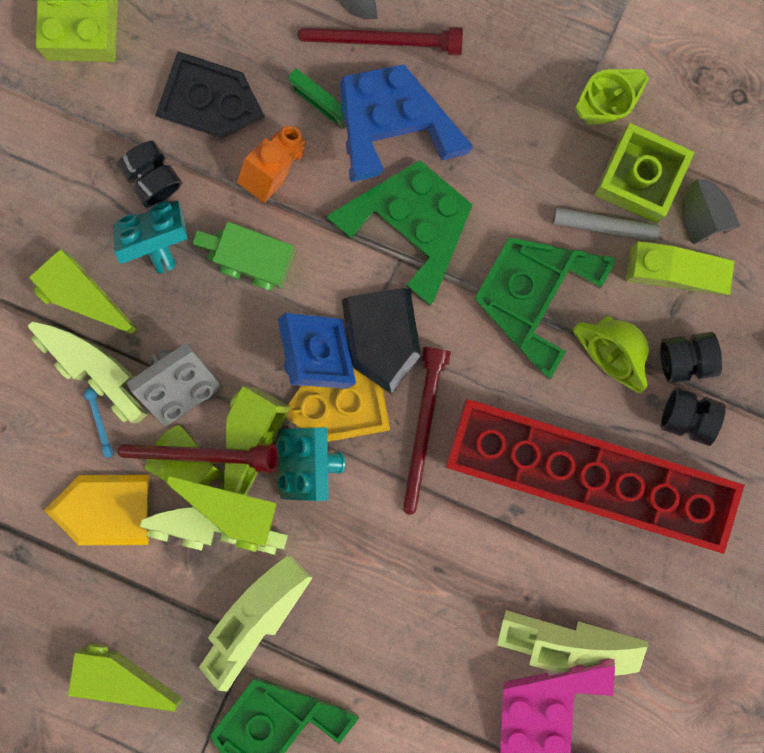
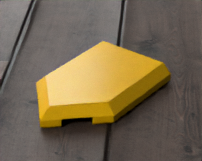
(343, 411)
(104, 509)

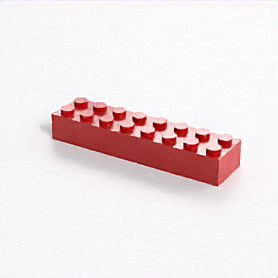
(594, 476)

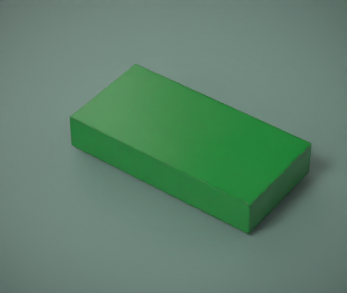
(317, 97)

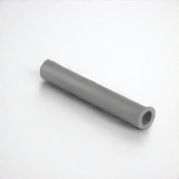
(606, 224)

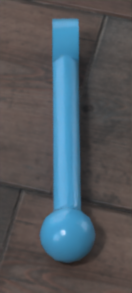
(91, 395)

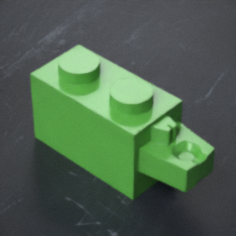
(248, 254)

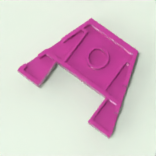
(540, 707)

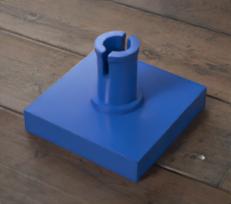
(316, 351)

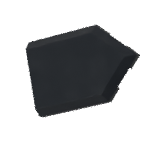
(207, 97)
(382, 336)

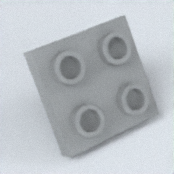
(174, 383)

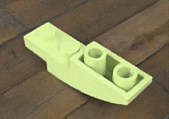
(82, 358)
(197, 530)
(252, 616)
(562, 648)

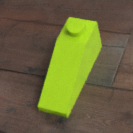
(679, 268)
(70, 287)
(252, 420)
(234, 514)
(115, 679)

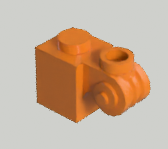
(270, 162)

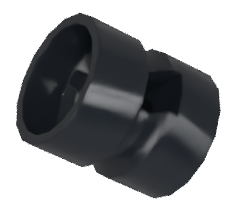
(147, 170)
(690, 357)
(698, 418)

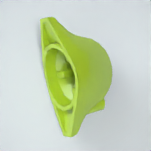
(610, 95)
(617, 349)

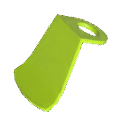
(195, 472)

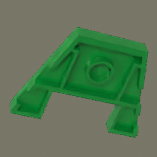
(419, 209)
(523, 288)
(272, 717)

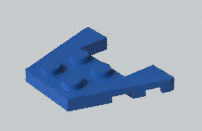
(389, 105)

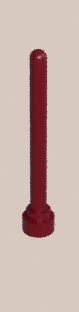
(448, 40)
(435, 362)
(261, 458)

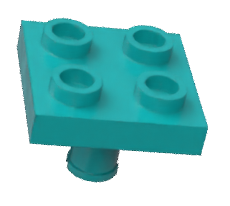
(150, 235)
(306, 464)

